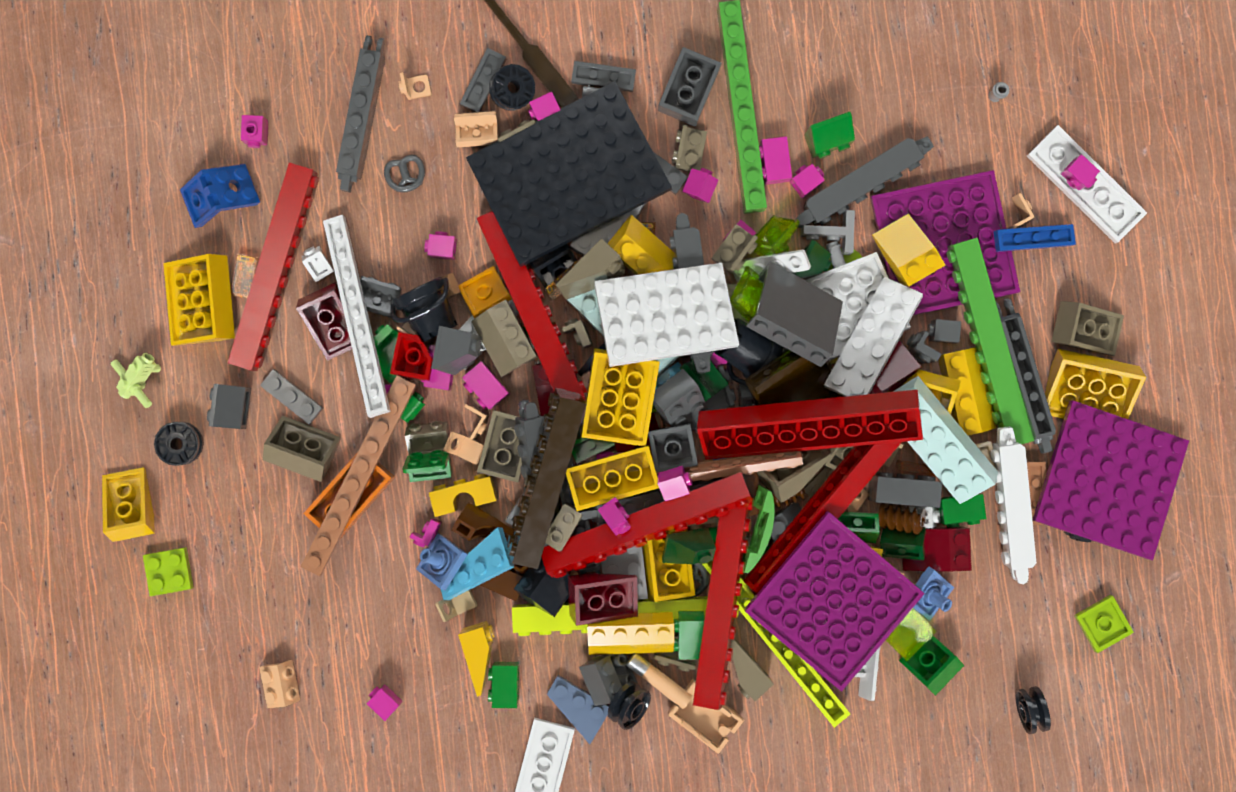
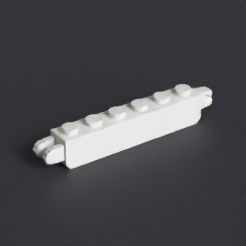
(1014, 505)

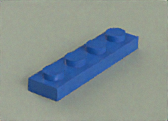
(1034, 238)

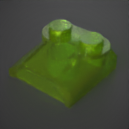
(775, 236)
(747, 294)
(910, 634)

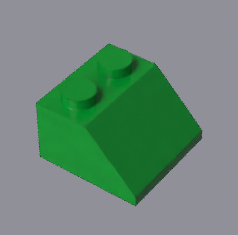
(830, 135)
(933, 665)

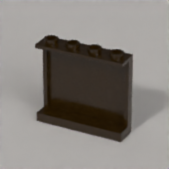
(790, 380)

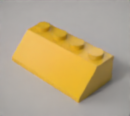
(641, 248)
(971, 404)
(612, 477)
(665, 580)
(633, 635)

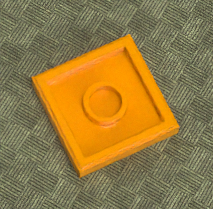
(484, 291)

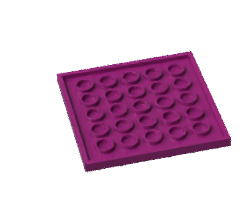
(949, 215)
(1110, 480)
(834, 601)

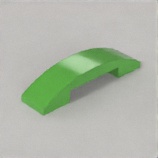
(762, 530)

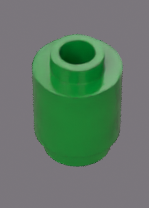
(413, 407)

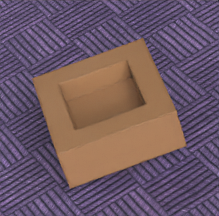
(453, 285)

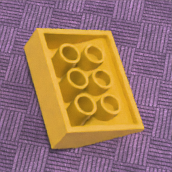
(199, 299)
(1093, 382)
(619, 400)

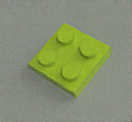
(168, 571)
(1103, 623)

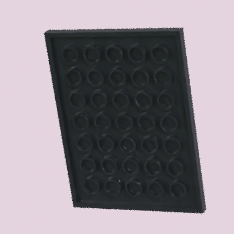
(568, 174)

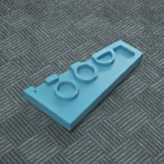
(481, 564)

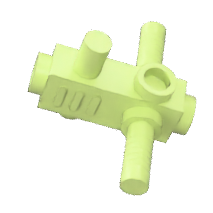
(133, 380)

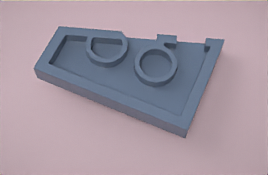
(578, 707)

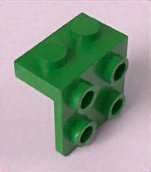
(385, 345)
(428, 466)

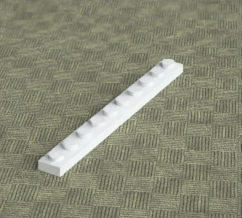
(356, 317)

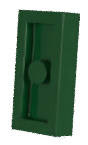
(709, 382)
(903, 544)

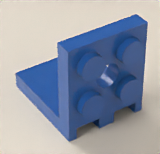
(210, 192)

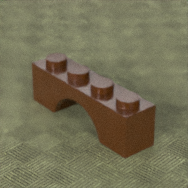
(476, 523)

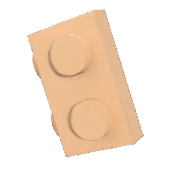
(476, 129)
(279, 684)

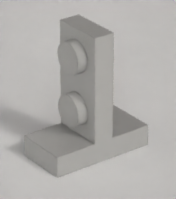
(834, 233)

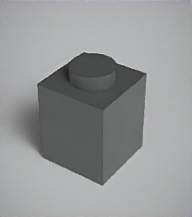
(944, 331)

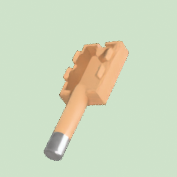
(706, 724)

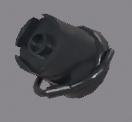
(425, 308)
(751, 354)

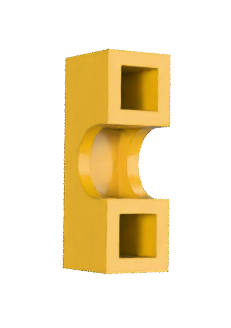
(444, 498)

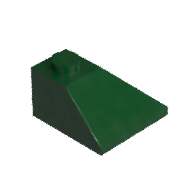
(818, 259)
(689, 547)

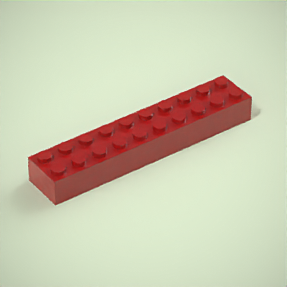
(811, 425)

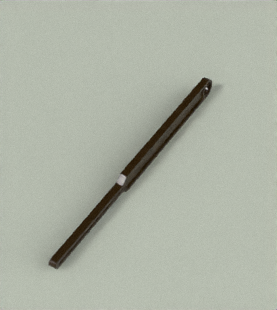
(537, 61)

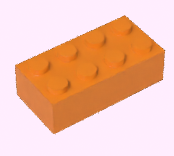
(378, 482)

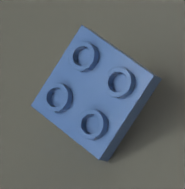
(441, 561)
(935, 596)

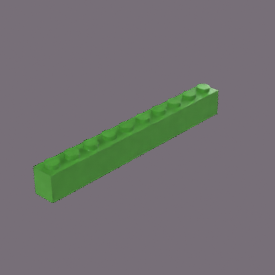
(741, 107)
(989, 338)

